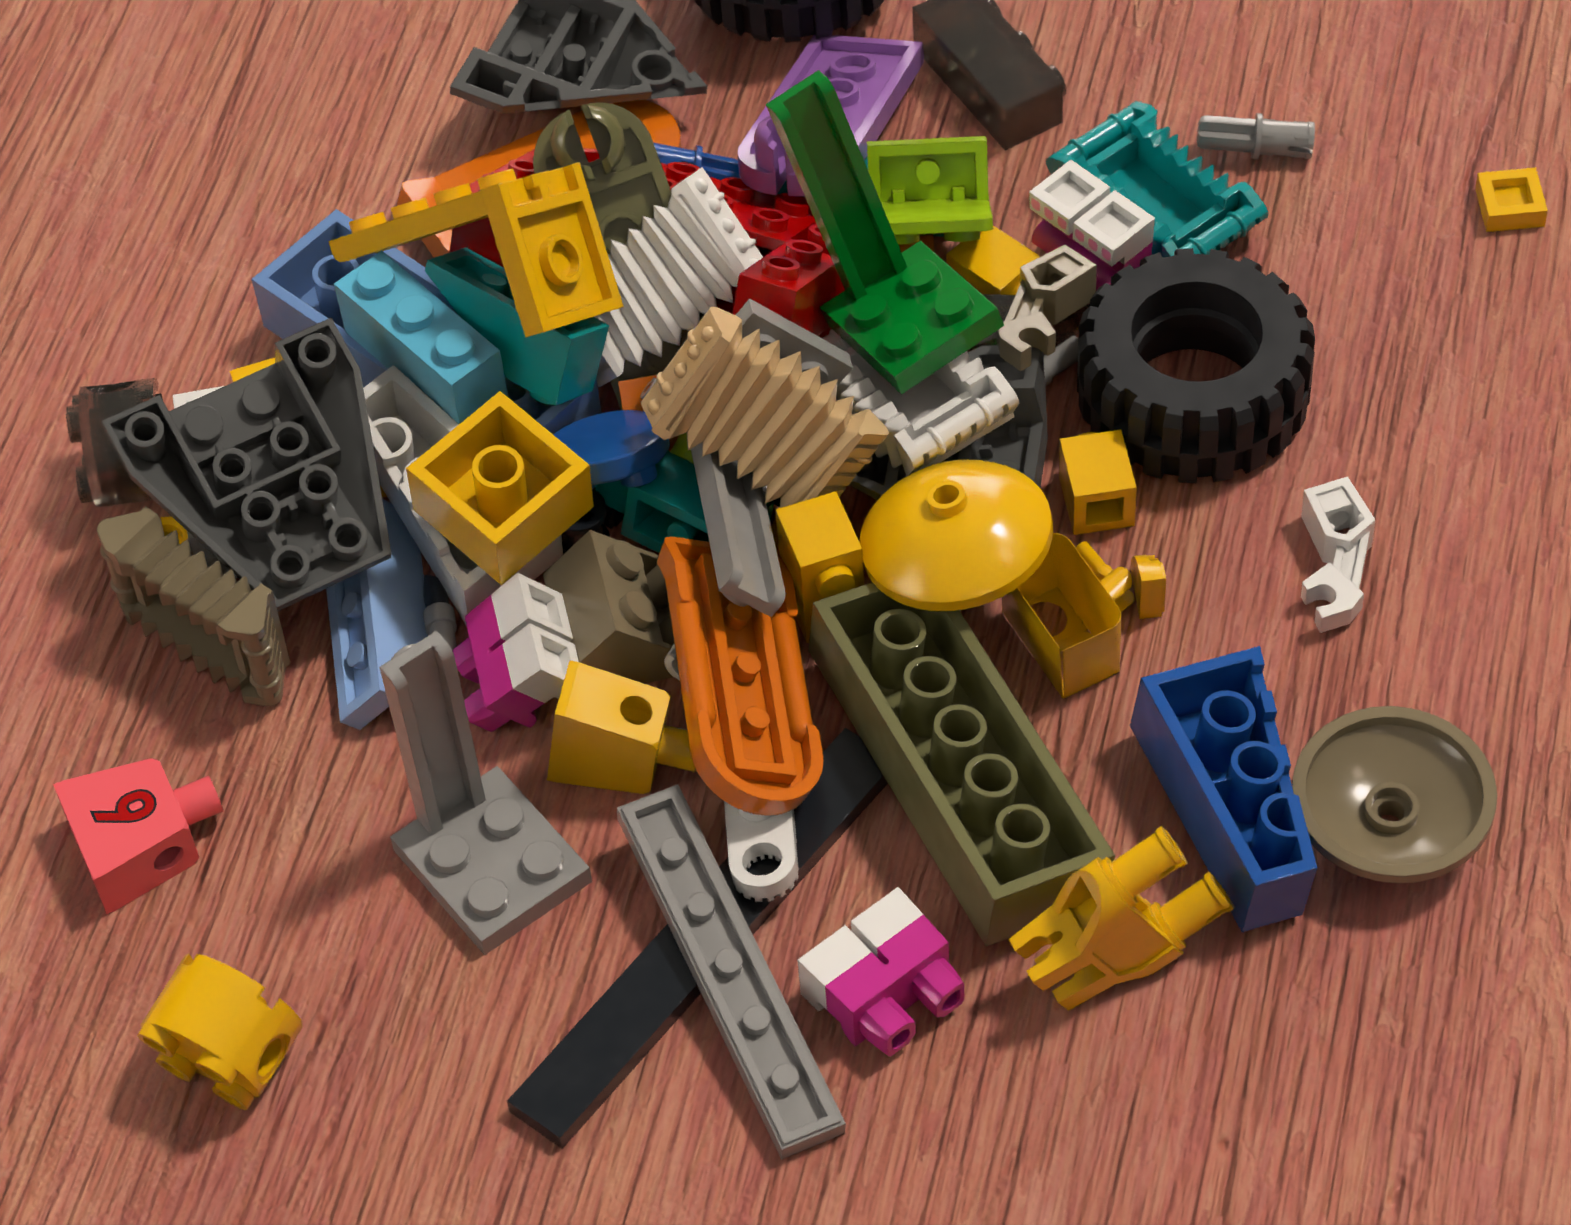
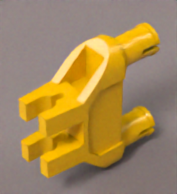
(1109, 930)

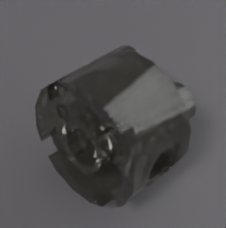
(102, 474)

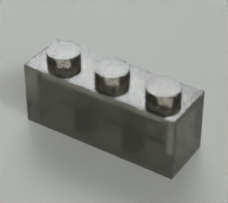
(990, 68)

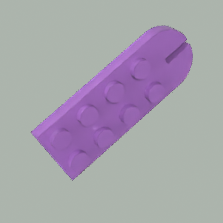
(869, 82)

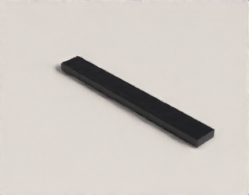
(659, 983)

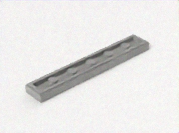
(731, 972)

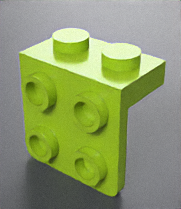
(933, 186)

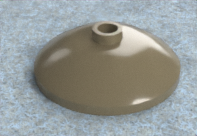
(1400, 767)

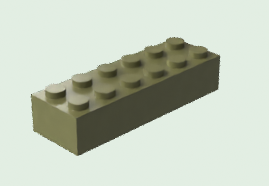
(956, 755)

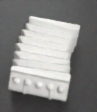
(673, 272)
(933, 416)

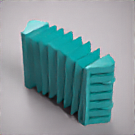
(1156, 176)

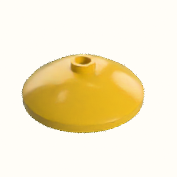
(956, 535)

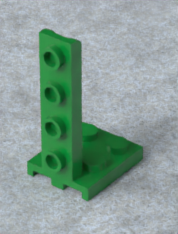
(897, 308)

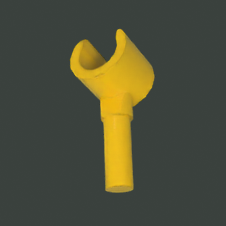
(1115, 581)

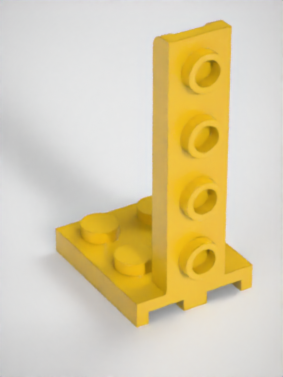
(540, 229)

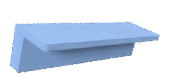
(374, 619)

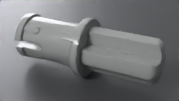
(1256, 136)

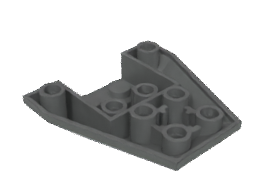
(269, 468)

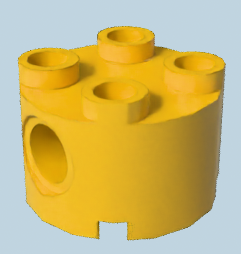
(220, 1027)

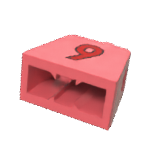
(134, 826)

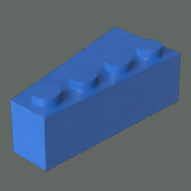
(1229, 780)

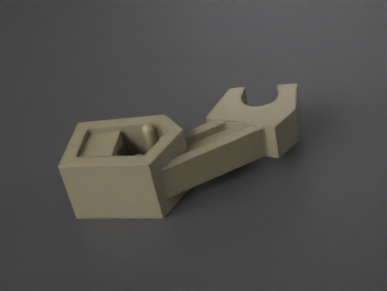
(1047, 294)

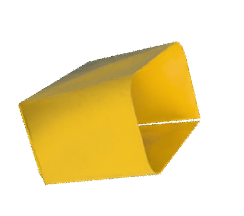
(1073, 586)

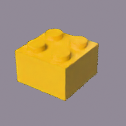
(500, 487)

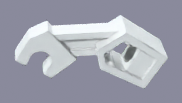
(1324, 511)

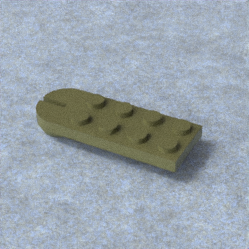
(620, 185)

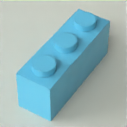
(419, 336)

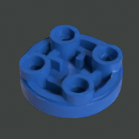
(616, 446)

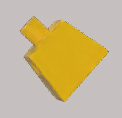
(613, 732)

